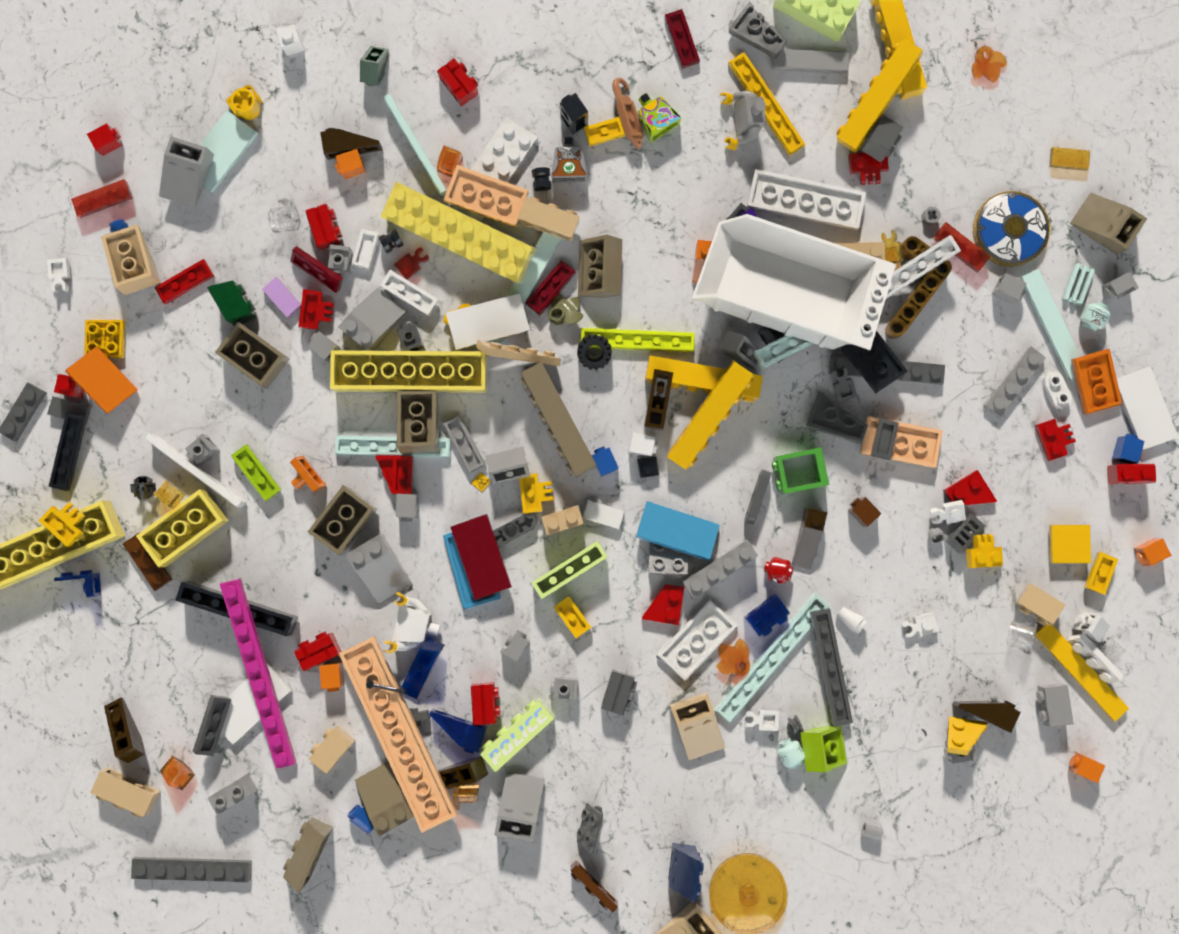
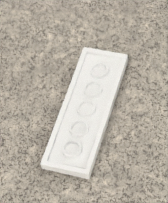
(502, 156)
(806, 199)

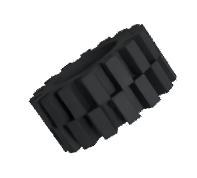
(594, 340)

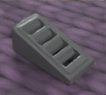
(950, 539)

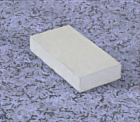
(365, 249)
(603, 514)

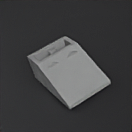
(184, 171)
(519, 807)

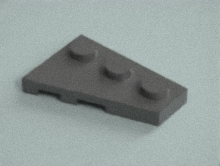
(757, 32)
(835, 421)

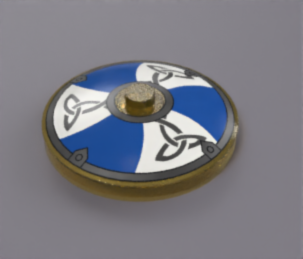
(1011, 228)

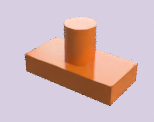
(307, 475)

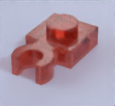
(409, 265)

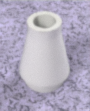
(852, 620)

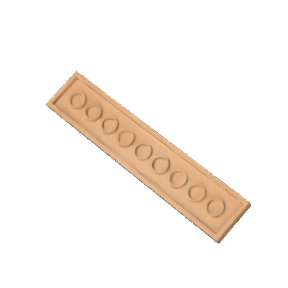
(398, 735)

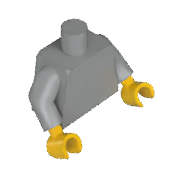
(748, 116)

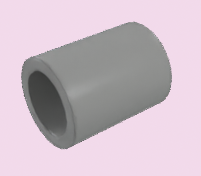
(871, 832)

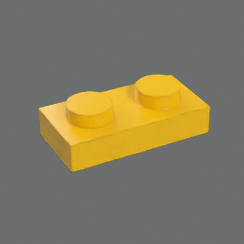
(604, 131)
(1101, 573)
(572, 617)

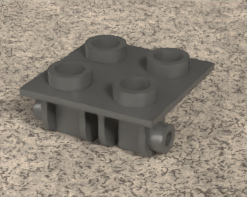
(590, 827)

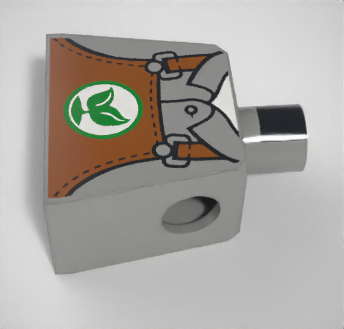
(568, 163)

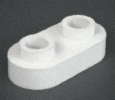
(1054, 391)

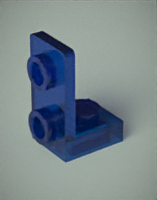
(92, 582)

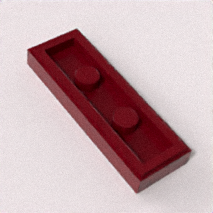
(682, 38)
(316, 269)
(550, 288)

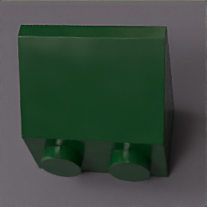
(232, 302)

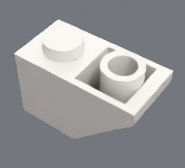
(1091, 625)

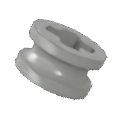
(924, 217)

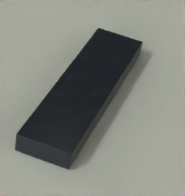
(67, 451)

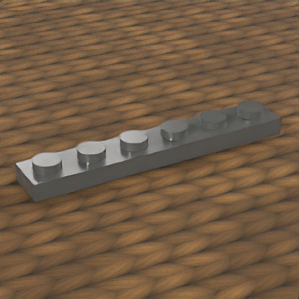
(916, 372)
(831, 667)
(191, 869)

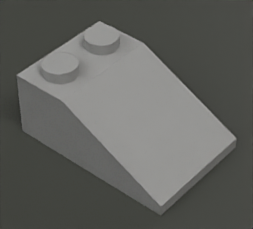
(372, 320)
(379, 568)

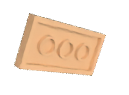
(485, 195)
(912, 443)

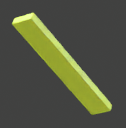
(644, 339)

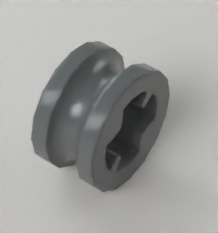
(795, 724)

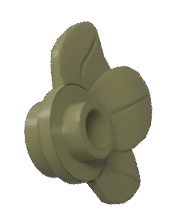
(567, 309)

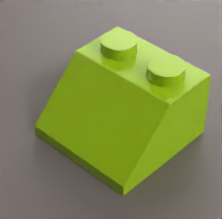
(823, 748)

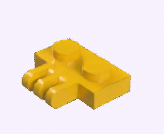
(534, 493)
(63, 523)
(984, 552)

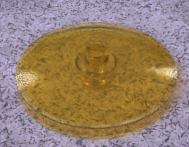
(743, 876)

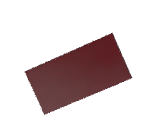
(481, 556)

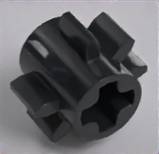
(143, 487)

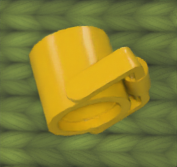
(244, 103)

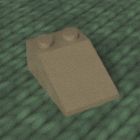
(383, 799)

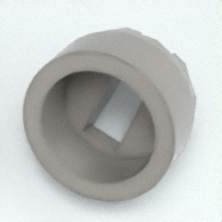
(936, 535)

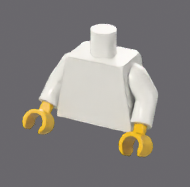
(411, 625)

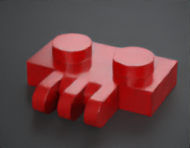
(867, 167)
(313, 310)
(1054, 439)

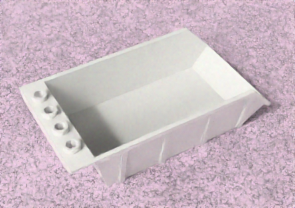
(794, 283)

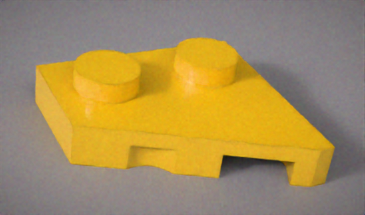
(963, 734)

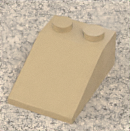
(130, 260)

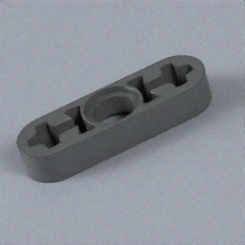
(757, 496)
(521, 520)

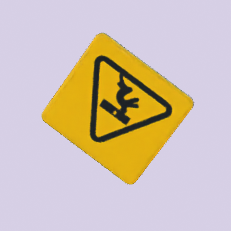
(481, 482)

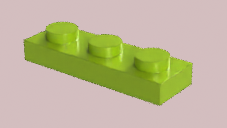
(256, 472)

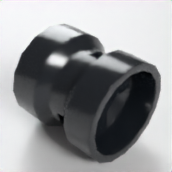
(541, 179)
(395, 240)

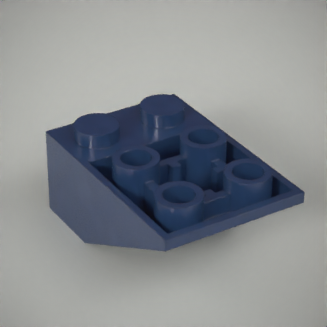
(685, 871)

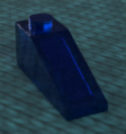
(422, 666)
(460, 730)

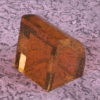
(448, 160)
(177, 773)

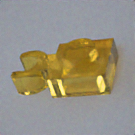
(893, 249)

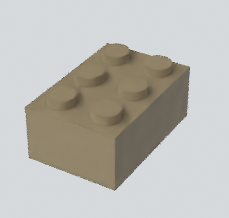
(252, 355)
(417, 421)
(342, 520)

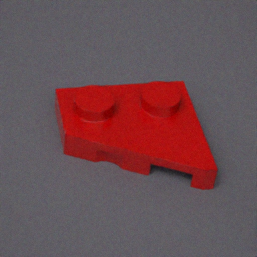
(397, 472)
(971, 490)
(666, 605)

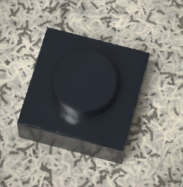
(648, 467)

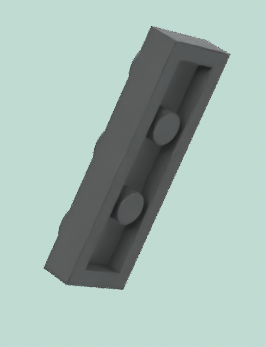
(22, 411)
(211, 725)

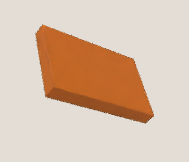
(101, 380)
(1096, 381)

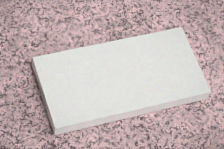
(487, 321)
(1146, 408)
(697, 640)
(243, 709)

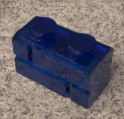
(767, 615)

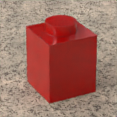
(105, 139)
(67, 386)

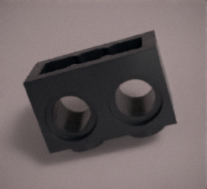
(573, 113)

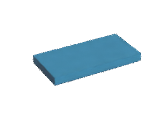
(677, 531)
(462, 582)

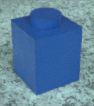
(1128, 449)
(604, 461)

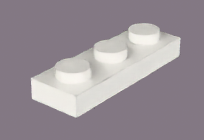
(409, 293)
(1095, 658)

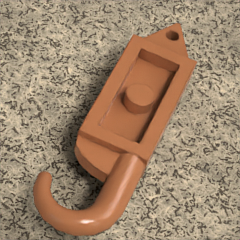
(628, 114)

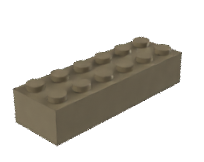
(558, 419)

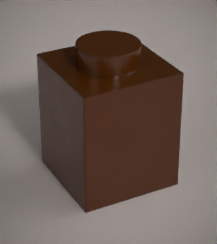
(863, 511)

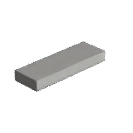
(464, 444)

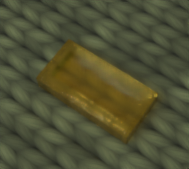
(1069, 158)
(169, 495)

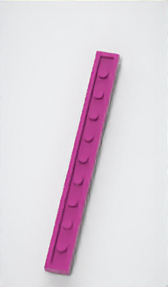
(258, 673)

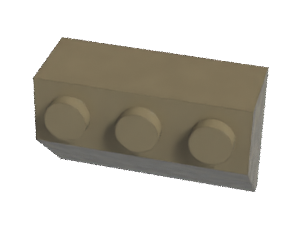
(600, 267)
(306, 853)

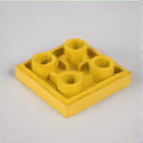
(107, 336)
(1070, 543)

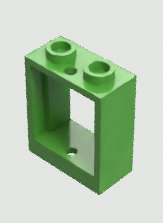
(819, 467)

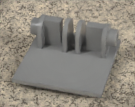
(667, 561)

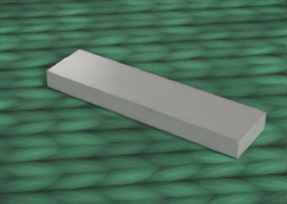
(812, 61)

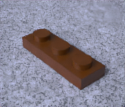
(155, 575)
(593, 887)

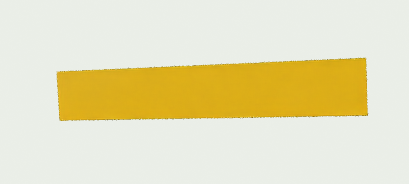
(774, 114)
(1081, 672)

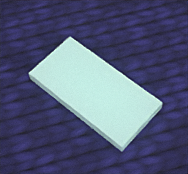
(228, 143)

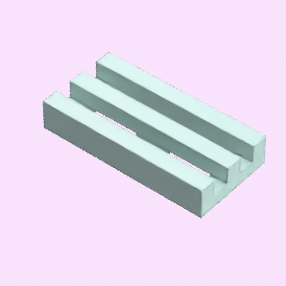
(1084, 269)

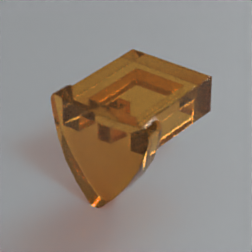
(465, 794)

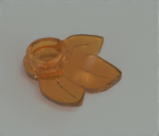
(988, 66)
(732, 656)

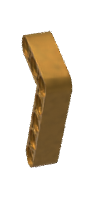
(921, 289)

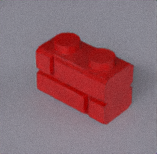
(457, 82)
(323, 226)
(1131, 474)
(318, 651)
(484, 703)

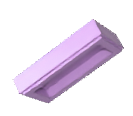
(282, 297)

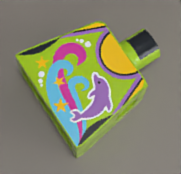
(657, 117)

